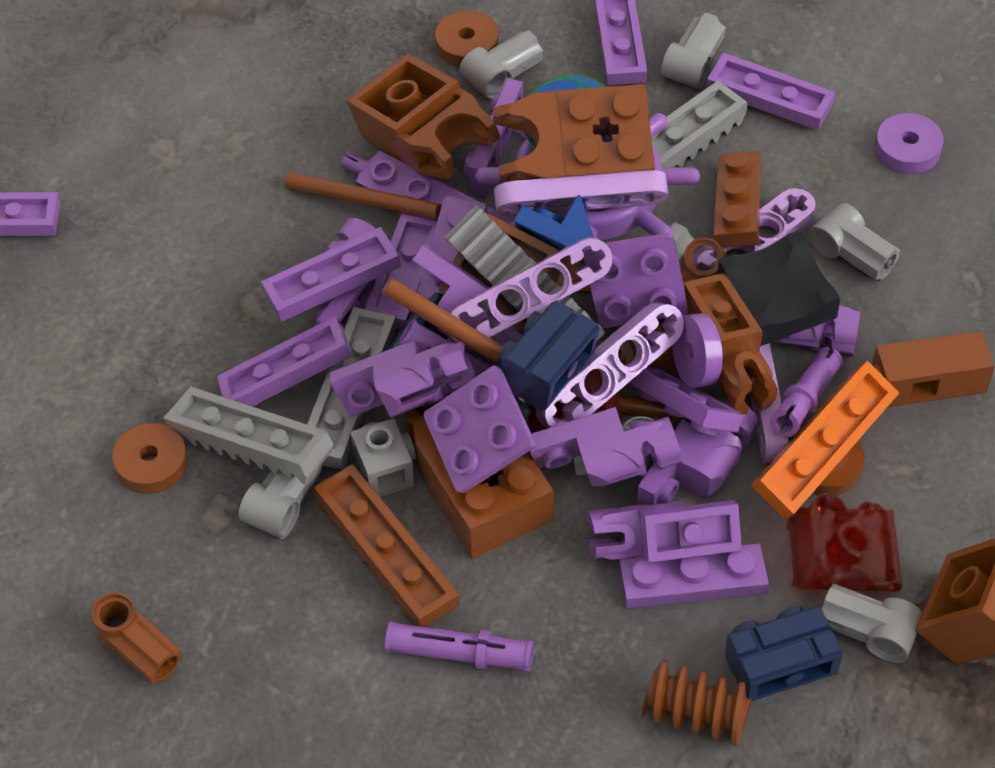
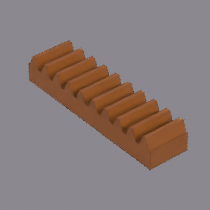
(386, 547)

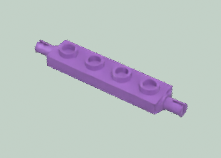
(395, 177)

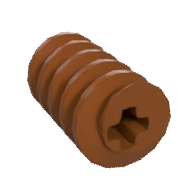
(697, 702)

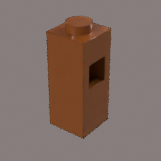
(935, 367)

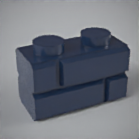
(548, 353)
(783, 652)

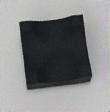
(782, 287)

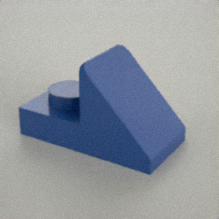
(547, 227)

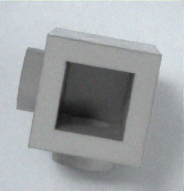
(384, 456)

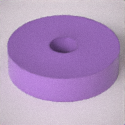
(907, 128)
(698, 351)

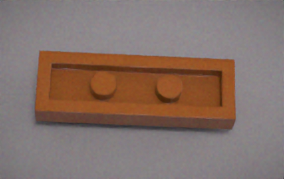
(738, 199)

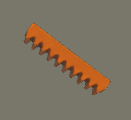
(825, 440)

